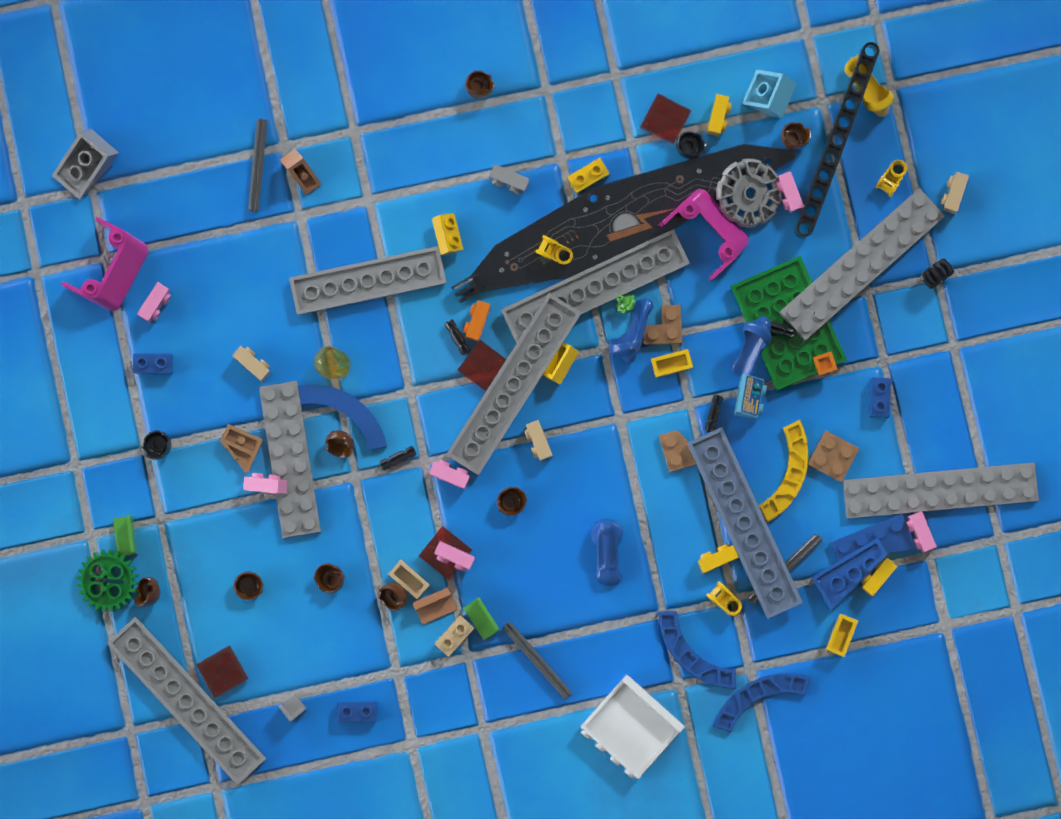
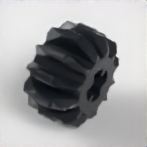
(937, 273)

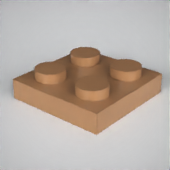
(833, 456)

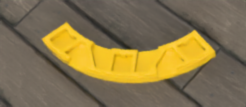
(794, 475)

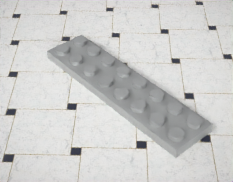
(367, 280)
(290, 458)

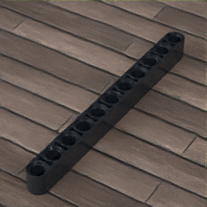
(843, 133)

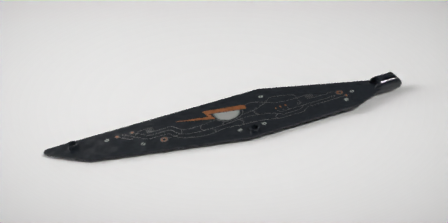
(618, 220)

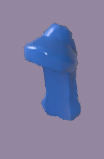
(757, 337)
(630, 343)
(606, 537)

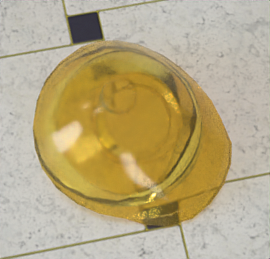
(332, 363)

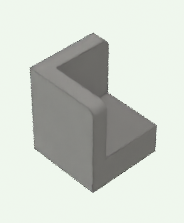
(293, 708)

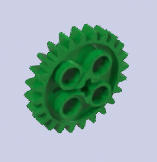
(106, 598)

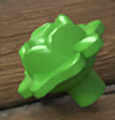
(625, 303)

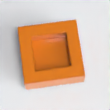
(825, 363)

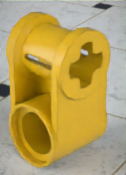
(891, 180)
(553, 250)
(724, 598)

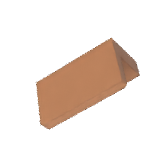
(435, 606)

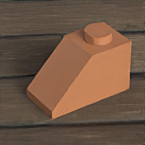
(300, 171)

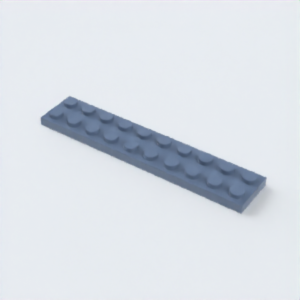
(744, 523)

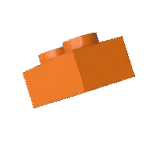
(479, 316)

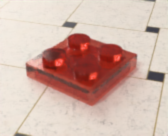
(665, 119)
(482, 365)
(429, 557)
(222, 671)

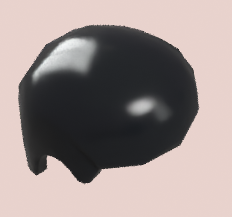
(690, 145)
(157, 445)

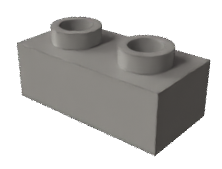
(512, 180)

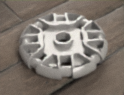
(738, 193)

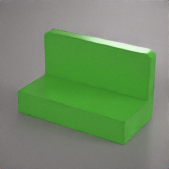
(125, 535)
(481, 618)

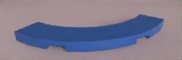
(349, 406)
(688, 658)
(755, 691)

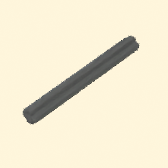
(257, 167)
(795, 559)
(537, 660)

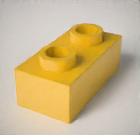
(717, 122)
(588, 176)
(447, 234)
(561, 363)
(671, 363)
(712, 561)
(879, 576)
(841, 635)

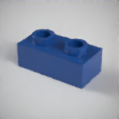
(152, 363)
(880, 397)
(356, 711)

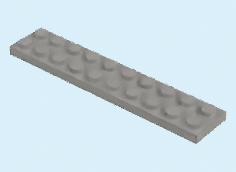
(861, 264)
(604, 280)
(513, 383)
(940, 490)
(186, 700)

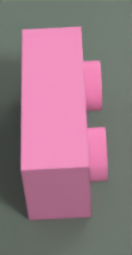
(792, 199)
(158, 296)
(455, 477)
(271, 485)
(918, 525)
(448, 553)

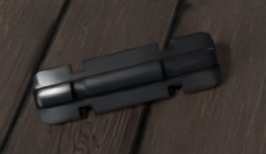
(779, 329)
(457, 337)
(714, 413)
(398, 458)

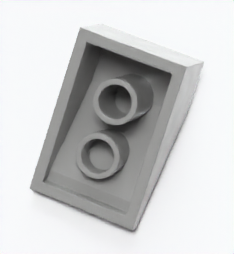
(84, 163)

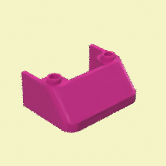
(709, 209)
(121, 272)

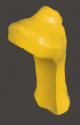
(876, 98)

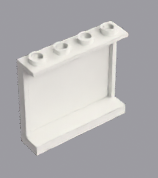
(631, 727)

